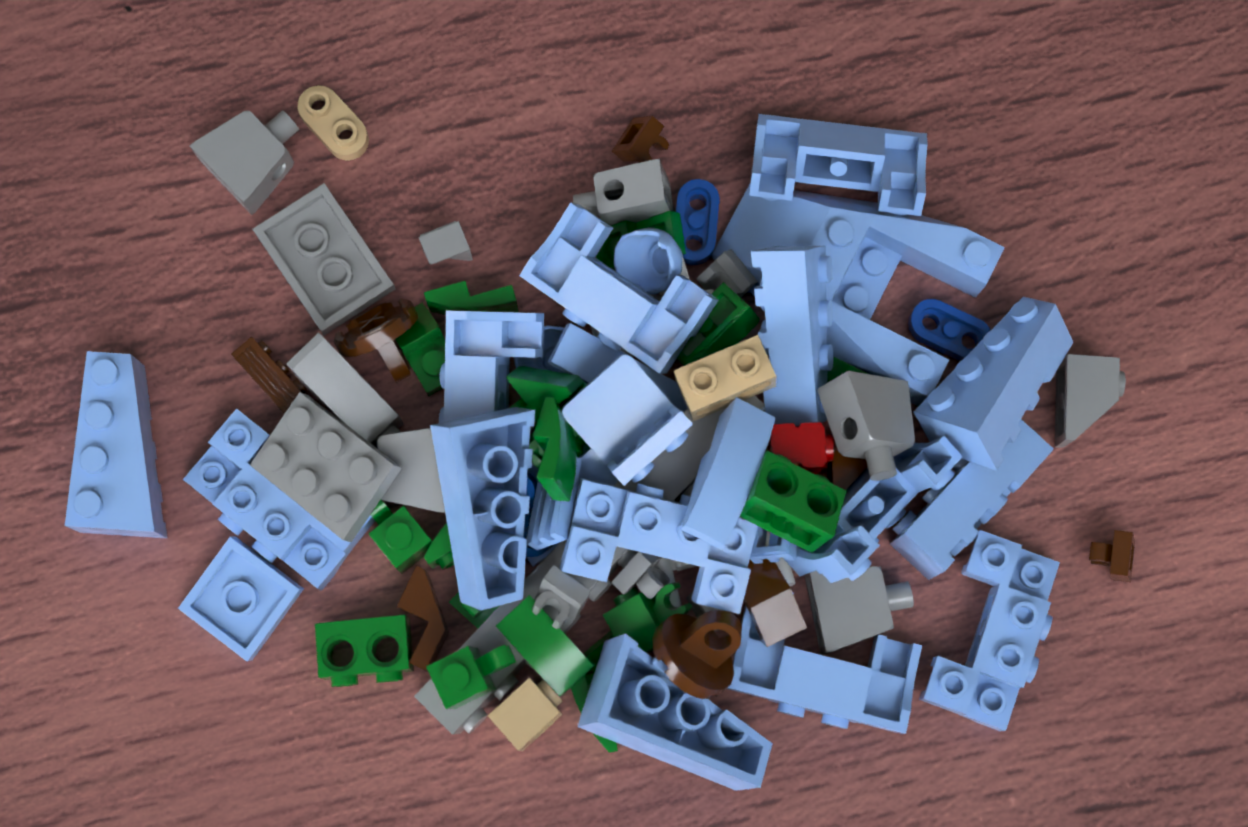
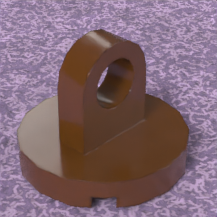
(377, 330)
(695, 654)

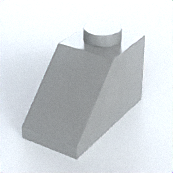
(1084, 392)

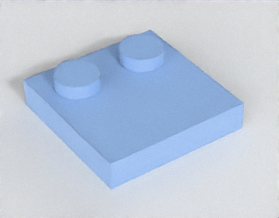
(241, 598)

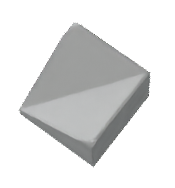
(445, 243)

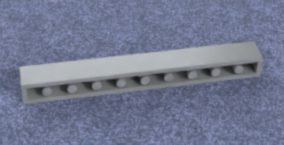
(673, 473)

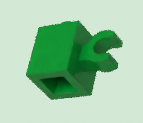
(399, 536)
(640, 616)
(466, 674)

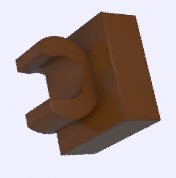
(639, 138)
(1117, 556)

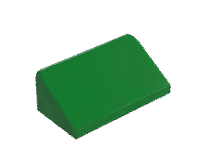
(723, 328)

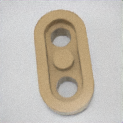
(331, 121)

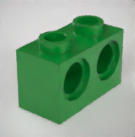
(798, 504)
(364, 637)

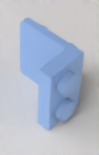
(626, 419)

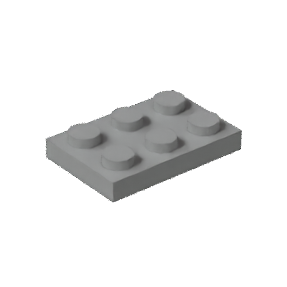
(324, 259)
(325, 467)

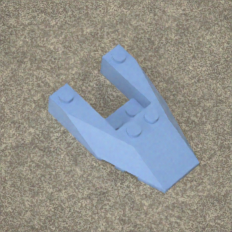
(864, 255)

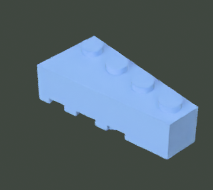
(795, 328)
(997, 383)
(114, 453)
(485, 501)
(965, 503)
(645, 711)

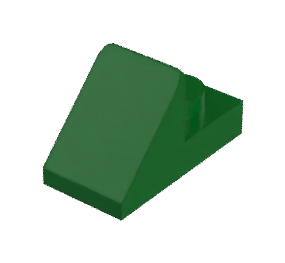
(424, 349)
(537, 383)

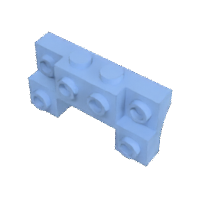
(841, 157)
(609, 302)
(479, 360)
(877, 505)
(262, 509)
(652, 525)
(1005, 637)
(829, 686)

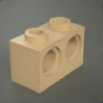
(727, 374)
(527, 713)

